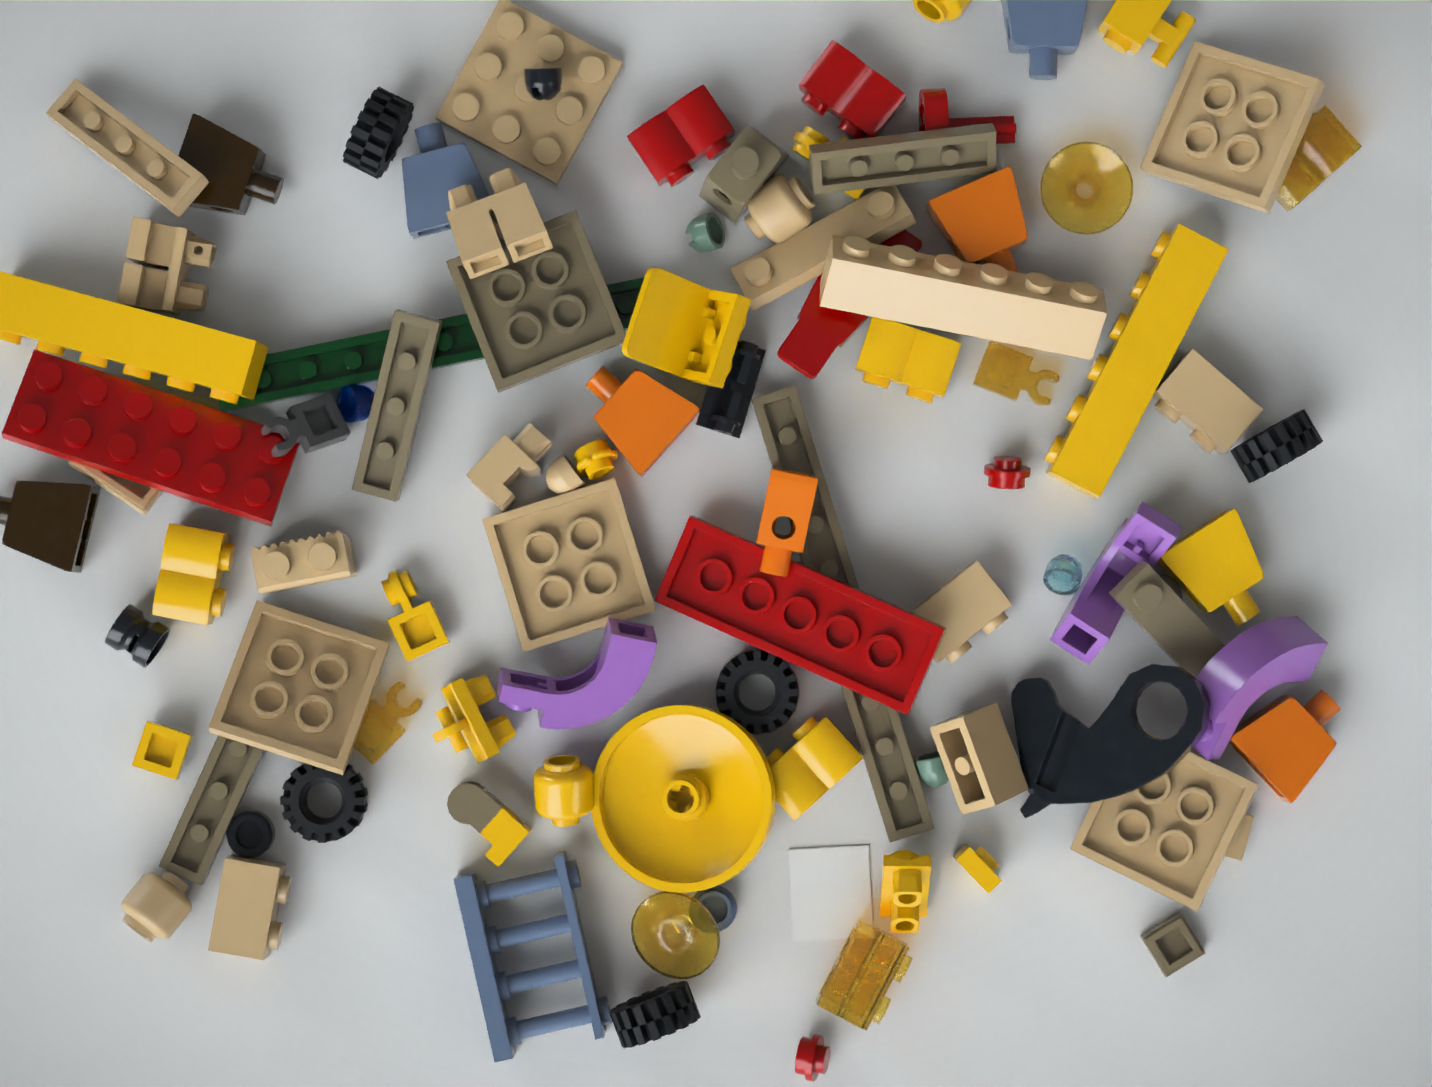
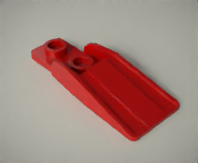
(825, 328)

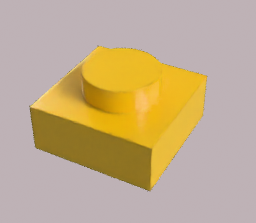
(162, 750)
(979, 866)

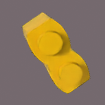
(907, 358)
(192, 574)
(811, 765)

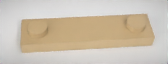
(127, 147)
(804, 255)

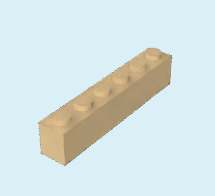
(962, 297)

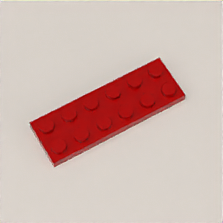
(149, 437)
(801, 616)

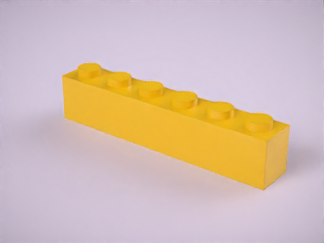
(130, 337)
(1136, 360)

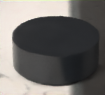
(250, 834)

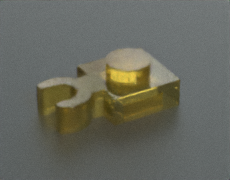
(1008, 372)
(380, 725)

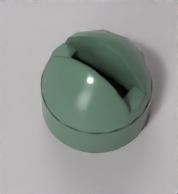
(706, 233)
(931, 769)

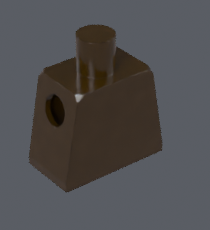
(229, 166)
(50, 521)

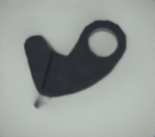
(1111, 758)

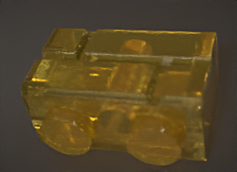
(863, 975)

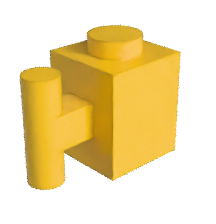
(1134, 21)

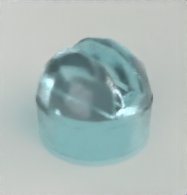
(1063, 574)

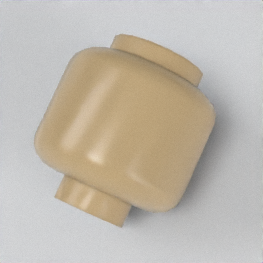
(780, 209)
(156, 905)

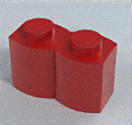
(850, 92)
(682, 136)

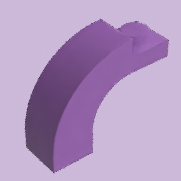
(1092, 610)
(1250, 666)
(591, 692)

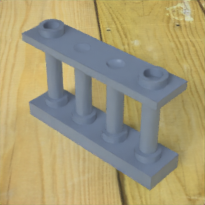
(497, 986)

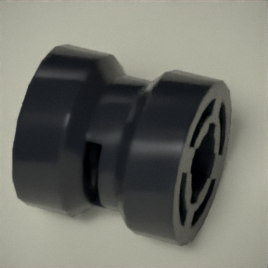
(137, 635)

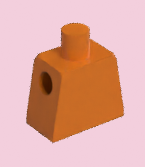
(982, 219)
(640, 415)
(791, 496)
(1287, 742)

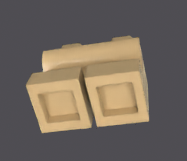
(474, 226)
(169, 249)
(505, 464)

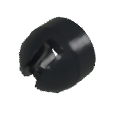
(543, 82)

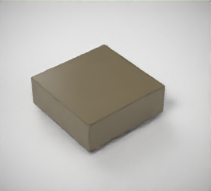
(1172, 944)

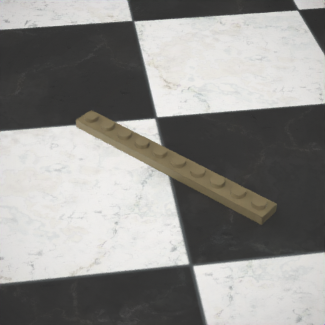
(875, 724)

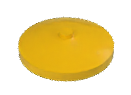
(683, 798)

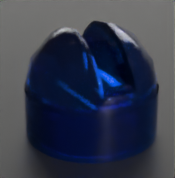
(355, 402)

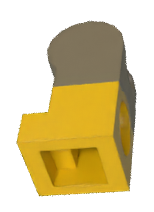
(477, 806)

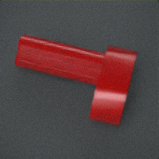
(935, 115)

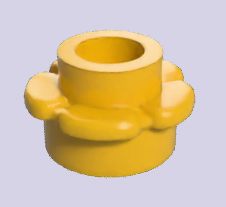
(595, 459)

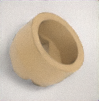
(562, 476)

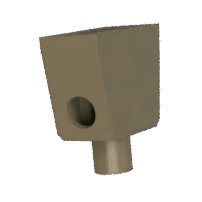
(741, 173)

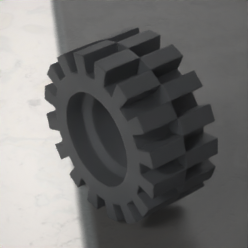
(378, 132)
(1276, 446)
(785, 691)
(314, 827)
(654, 1014)

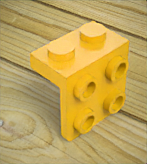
(685, 328)

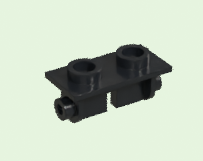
(727, 407)

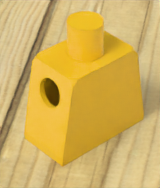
(1216, 567)

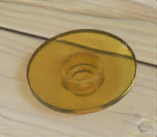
(1100, 169)
(665, 947)

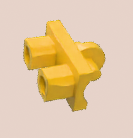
(482, 737)
(905, 890)

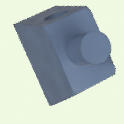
(1043, 31)
(431, 176)

